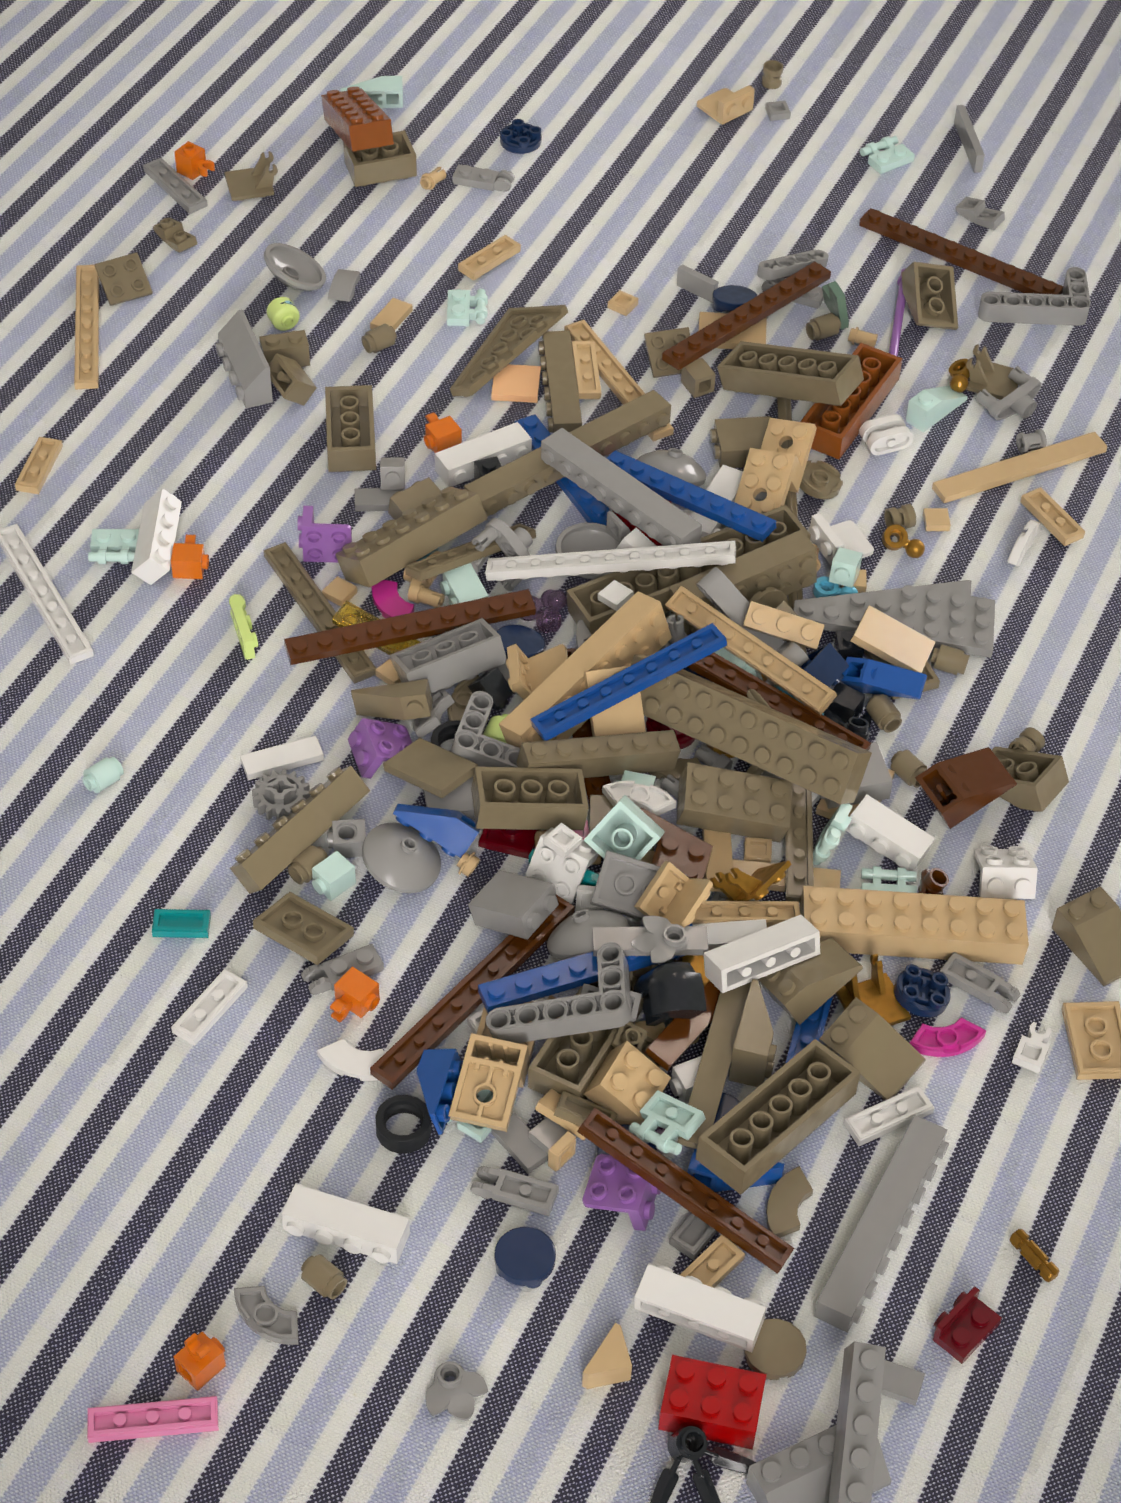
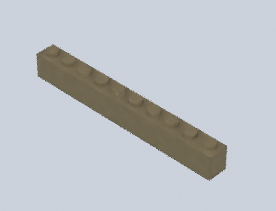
(603, 435)

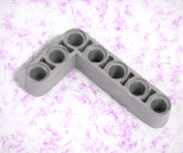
(1047, 309)
(734, 605)
(477, 747)
(572, 1009)

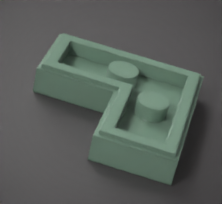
(835, 302)

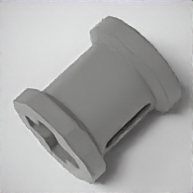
(1031, 441)

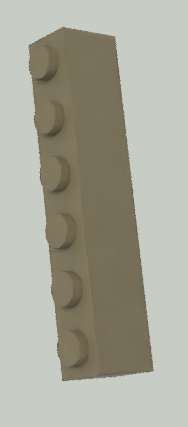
(560, 381)
(604, 754)
(300, 829)

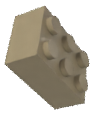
(383, 162)

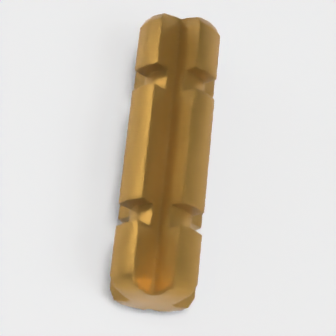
(1034, 1255)

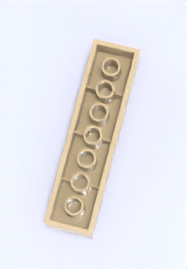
(633, 630)
(918, 924)

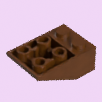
(965, 784)

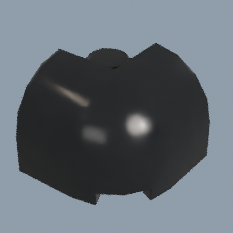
(671, 992)

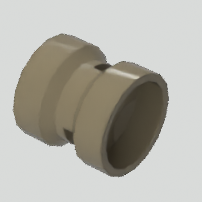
(772, 74)
(903, 516)
(1028, 740)

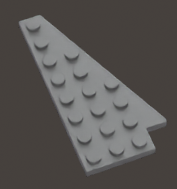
(935, 610)

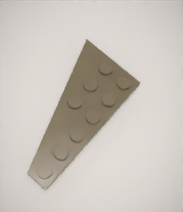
(507, 340)

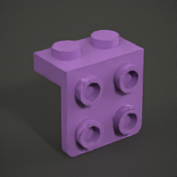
(321, 541)
(376, 742)
(621, 1190)

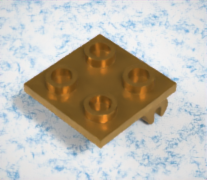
(749, 887)
(875, 993)

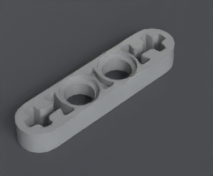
(790, 264)

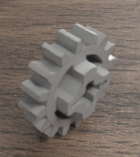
(279, 793)

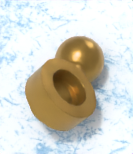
(959, 375)
(914, 548)

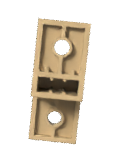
(775, 468)
(490, 1066)

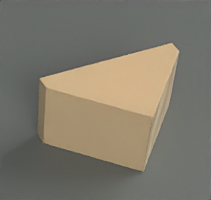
(610, 1362)

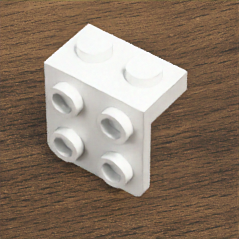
(841, 535)
(561, 872)
(1006, 873)

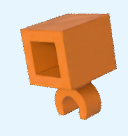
(192, 161)
(441, 433)
(189, 559)
(354, 993)
(200, 1359)

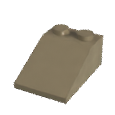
(931, 294)
(1037, 777)
(1093, 933)
(812, 982)
(753, 1046)
(873, 1049)

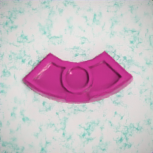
(388, 601)
(947, 1040)

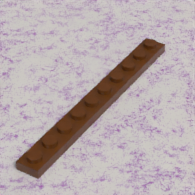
(957, 254)
(746, 315)
(407, 627)
(462, 1000)

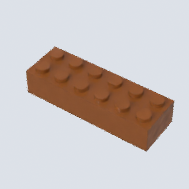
(357, 119)
(841, 424)

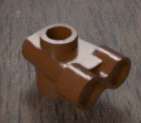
(933, 881)

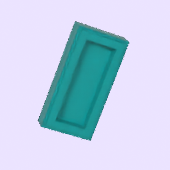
(181, 923)

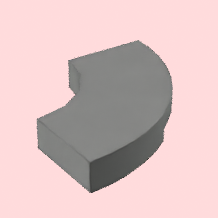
(425, 725)
(265, 1317)

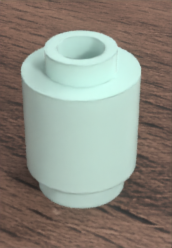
(102, 774)

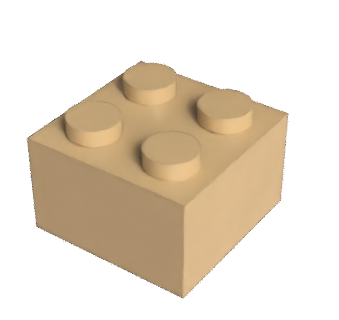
(626, 1083)

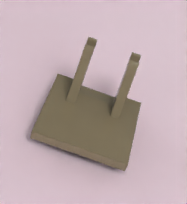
(252, 181)
(123, 279)
(658, 343)
(989, 375)

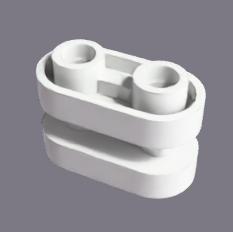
(886, 434)

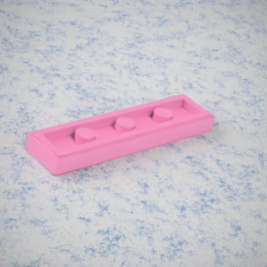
(152, 1419)

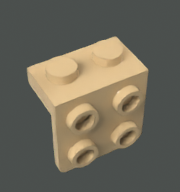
(726, 105)
(530, 672)
(674, 895)

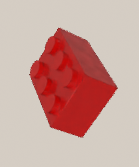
(714, 1399)

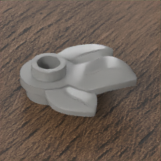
(658, 939)
(454, 1395)

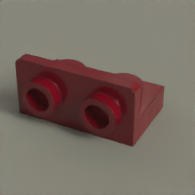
(965, 1325)

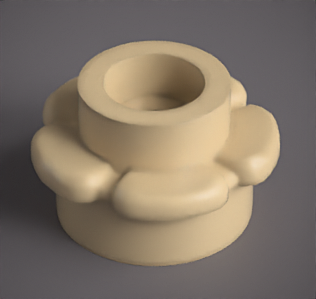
(468, 864)

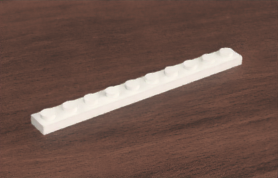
(611, 560)

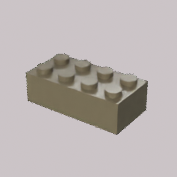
(350, 428)
(529, 798)
(734, 802)

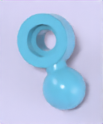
(824, 588)

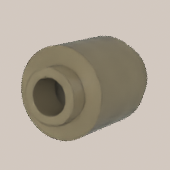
(823, 327)
(379, 338)
(949, 659)
(884, 713)
(907, 767)
(301, 867)
(323, 1276)

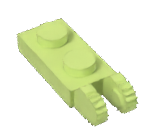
(243, 626)

